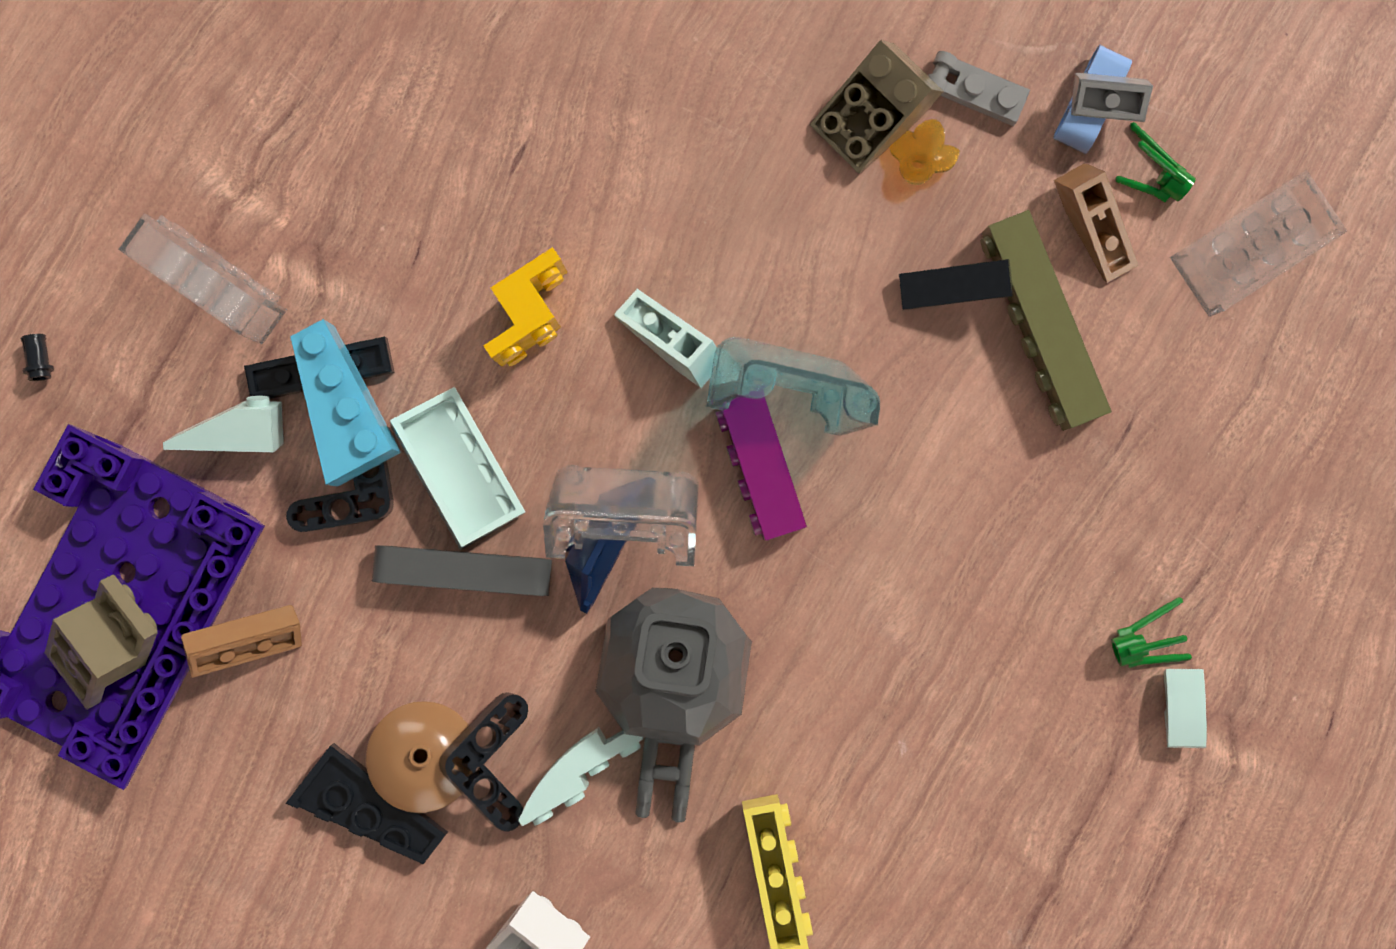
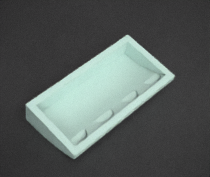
(457, 467)

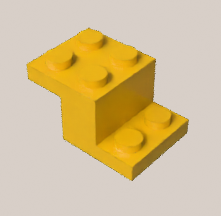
(526, 308)

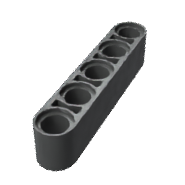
(462, 570)

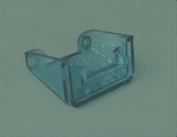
(754, 367)

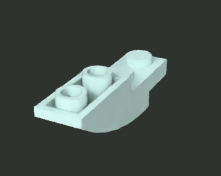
(566, 777)

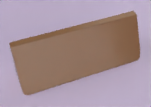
(241, 640)

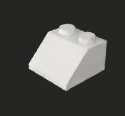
(539, 926)

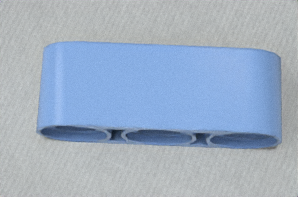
(1082, 131)

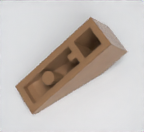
(1097, 219)

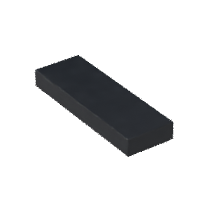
(956, 284)

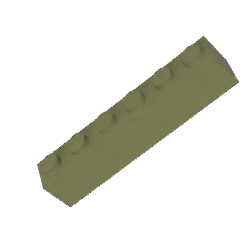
(1046, 323)

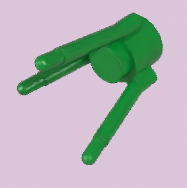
(1173, 180)
(1133, 649)

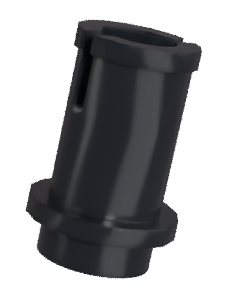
(36, 357)

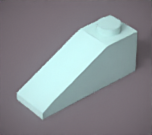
(669, 337)
(247, 427)

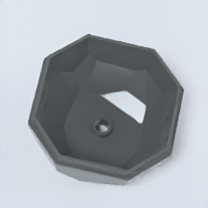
(668, 698)

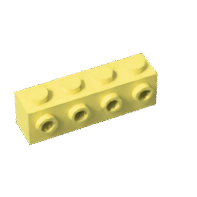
(774, 873)

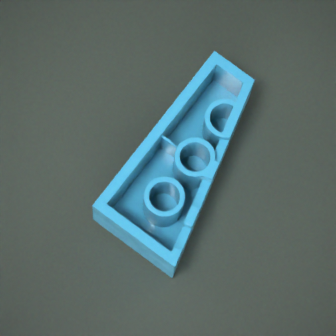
(341, 410)

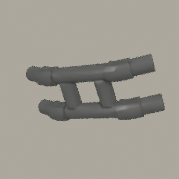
(652, 771)

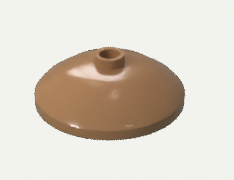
(392, 762)

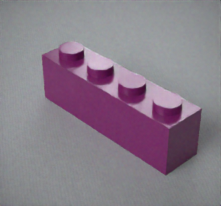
(763, 467)

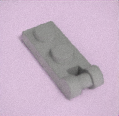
(979, 89)

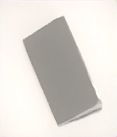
(1111, 97)

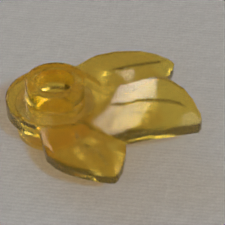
(925, 147)

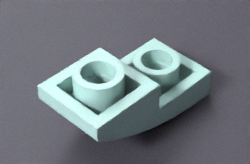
(1185, 708)

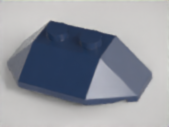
(591, 568)

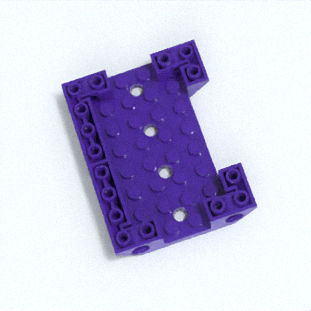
(180, 579)

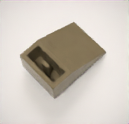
(876, 105)

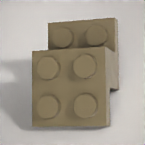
(101, 641)

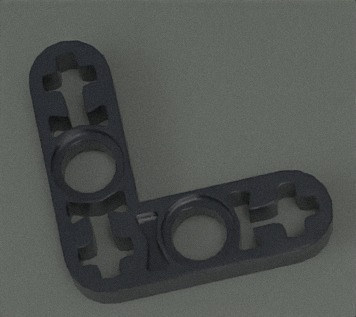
(364, 488)
(476, 756)

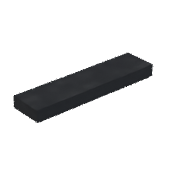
(282, 377)

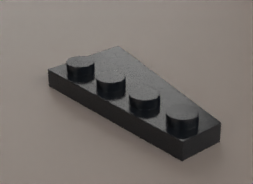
(343, 794)

